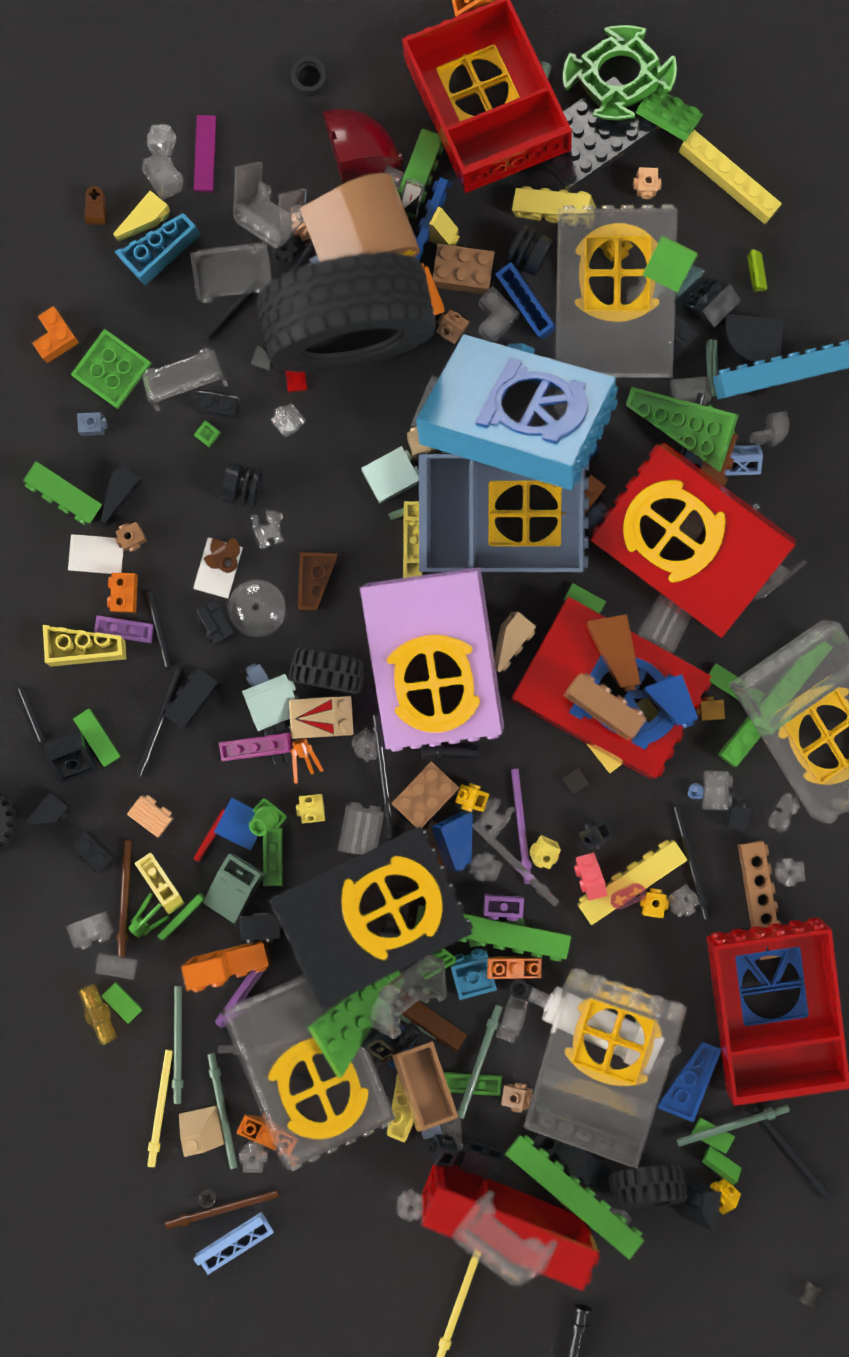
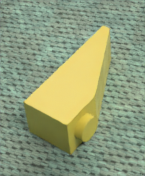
(145, 216)
(442, 229)
(159, 883)

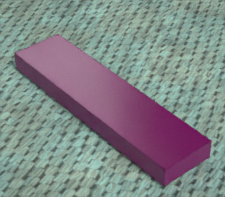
(205, 153)
(255, 747)

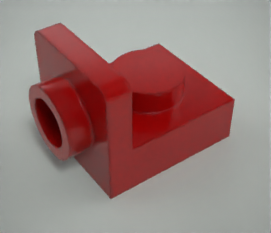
(296, 381)

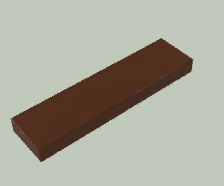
(435, 1025)

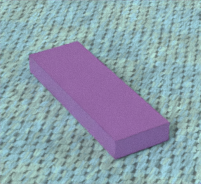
(125, 628)

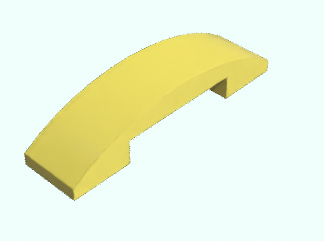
(411, 539)

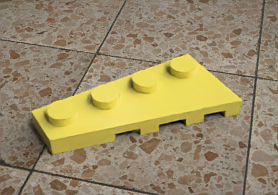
(404, 1121)

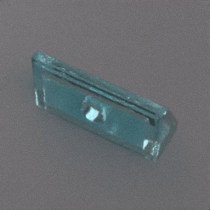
(692, 276)

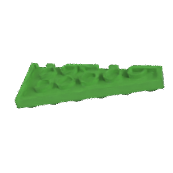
(692, 425)
(346, 1025)

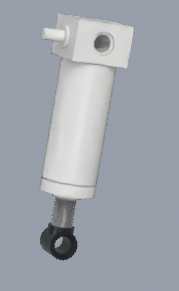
(603, 1020)

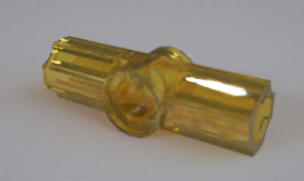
(97, 1014)

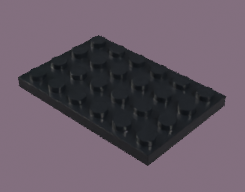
(596, 141)

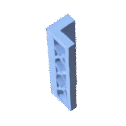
(742, 455)
(228, 1240)

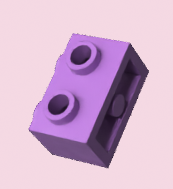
(503, 906)

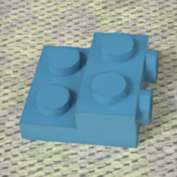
(471, 974)

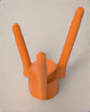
(302, 749)

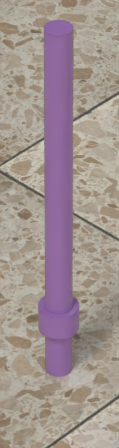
(520, 821)

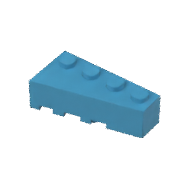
(159, 248)

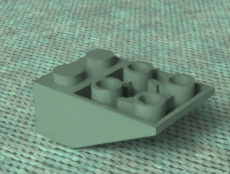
(233, 887)

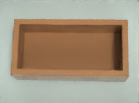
(604, 706)
(425, 1086)

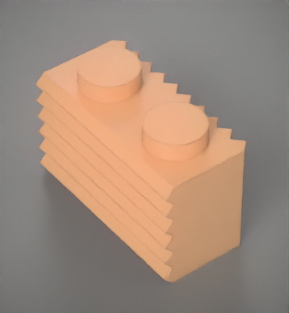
(150, 815)

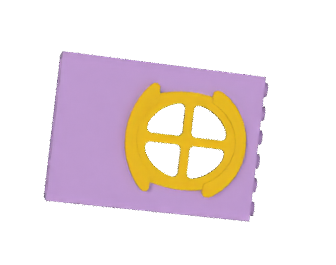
(424, 617)

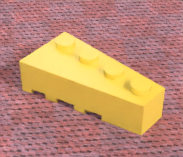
(545, 203)
(71, 647)

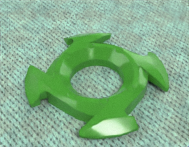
(612, 100)

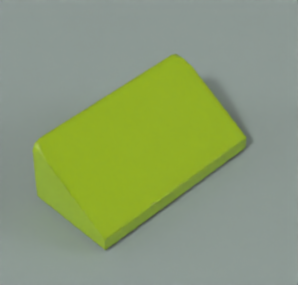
(757, 271)

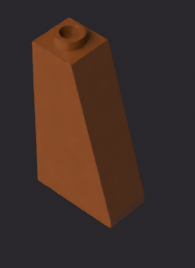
(616, 648)

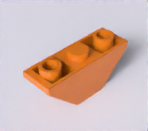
(513, 967)
(255, 1129)

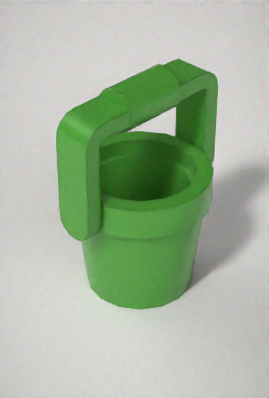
(265, 818)

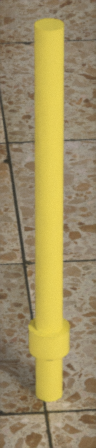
(154, 1145)
(445, 1341)

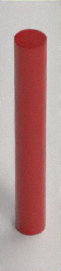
(207, 841)

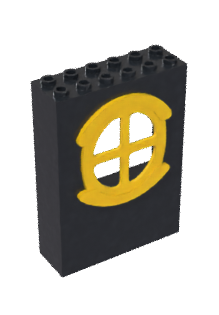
(332, 936)

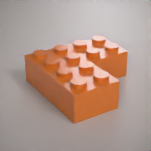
(219, 965)

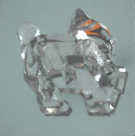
(268, 531)
(493, 818)

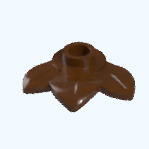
(221, 553)

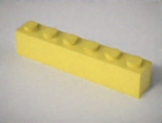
(729, 177)
(646, 872)

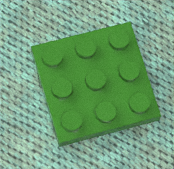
(670, 113)
(111, 369)

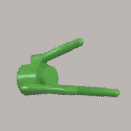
(140, 925)

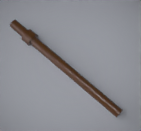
(122, 936)
(185, 1219)

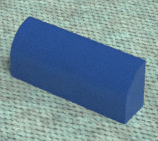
(526, 301)

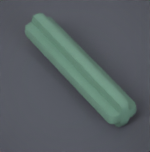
(712, 363)

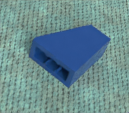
(673, 700)
(455, 840)

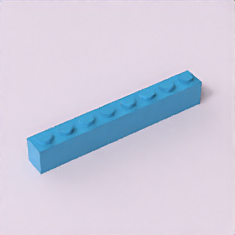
(781, 370)

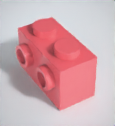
(591, 876)

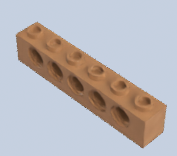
(746, 853)

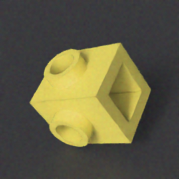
(311, 808)
(545, 852)

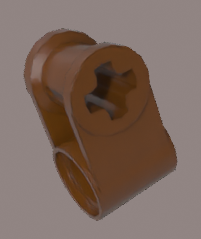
(95, 209)

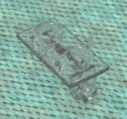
(789, 807)

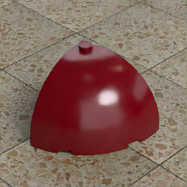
(360, 144)

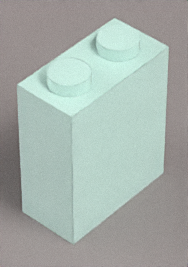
(391, 474)
(270, 701)

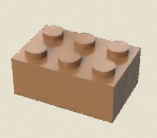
(463, 269)
(425, 795)

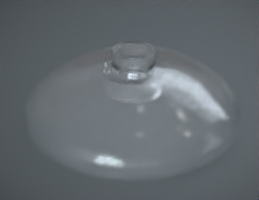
(270, 611)

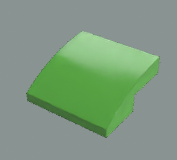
(669, 264)

